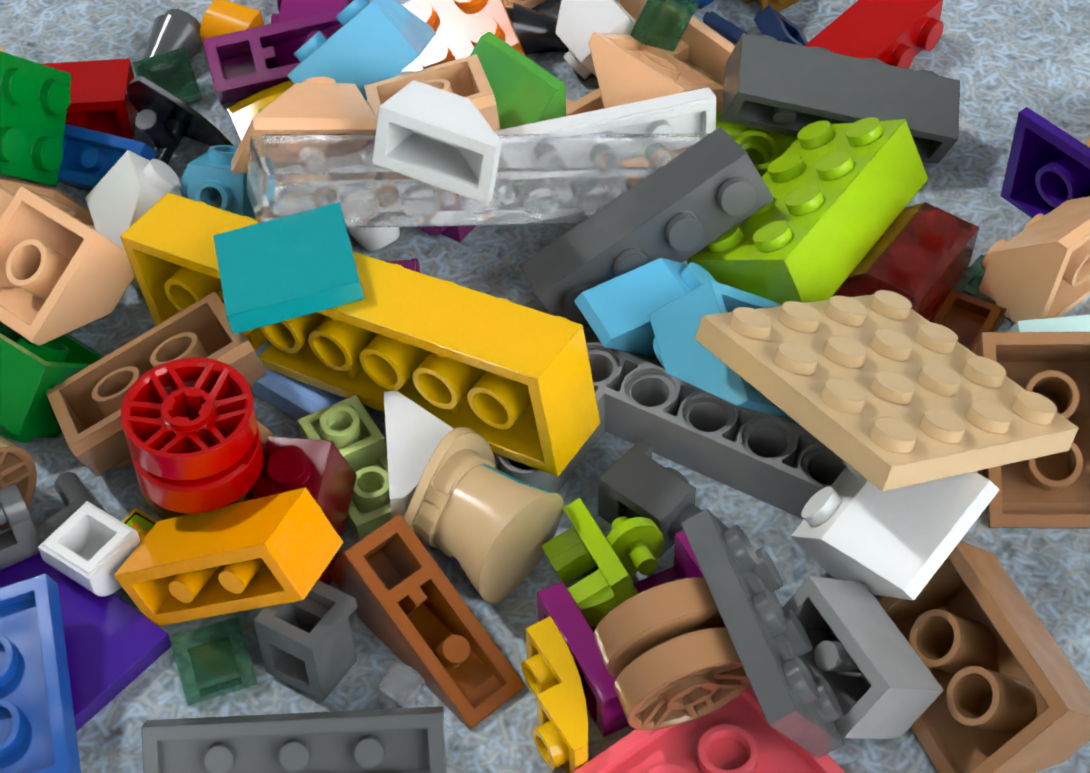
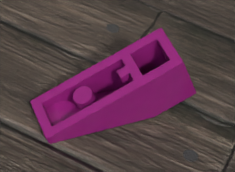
(262, 55)

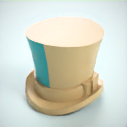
(482, 515)

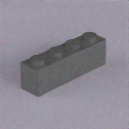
(793, 85)
(660, 217)

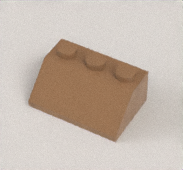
(92, 399)
(1005, 681)

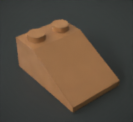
(1054, 487)

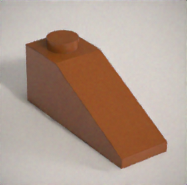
(425, 621)

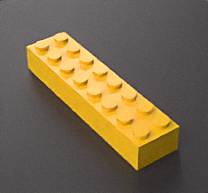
(448, 348)

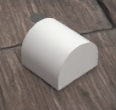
(90, 548)

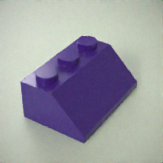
(1044, 166)

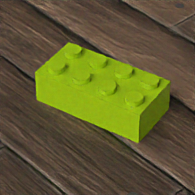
(829, 208)

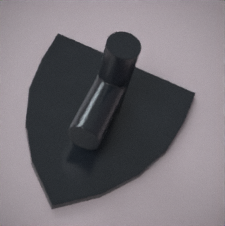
(167, 119)

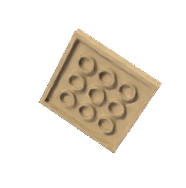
(886, 387)

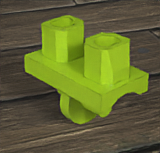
(627, 549)

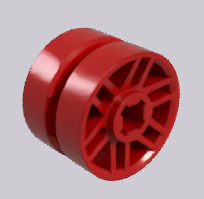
(193, 434)

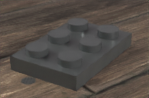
(764, 636)

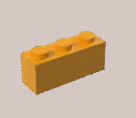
(230, 558)

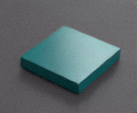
(287, 268)

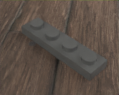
(299, 743)

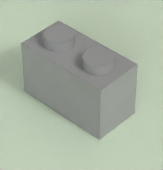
(862, 658)

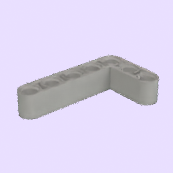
(699, 431)

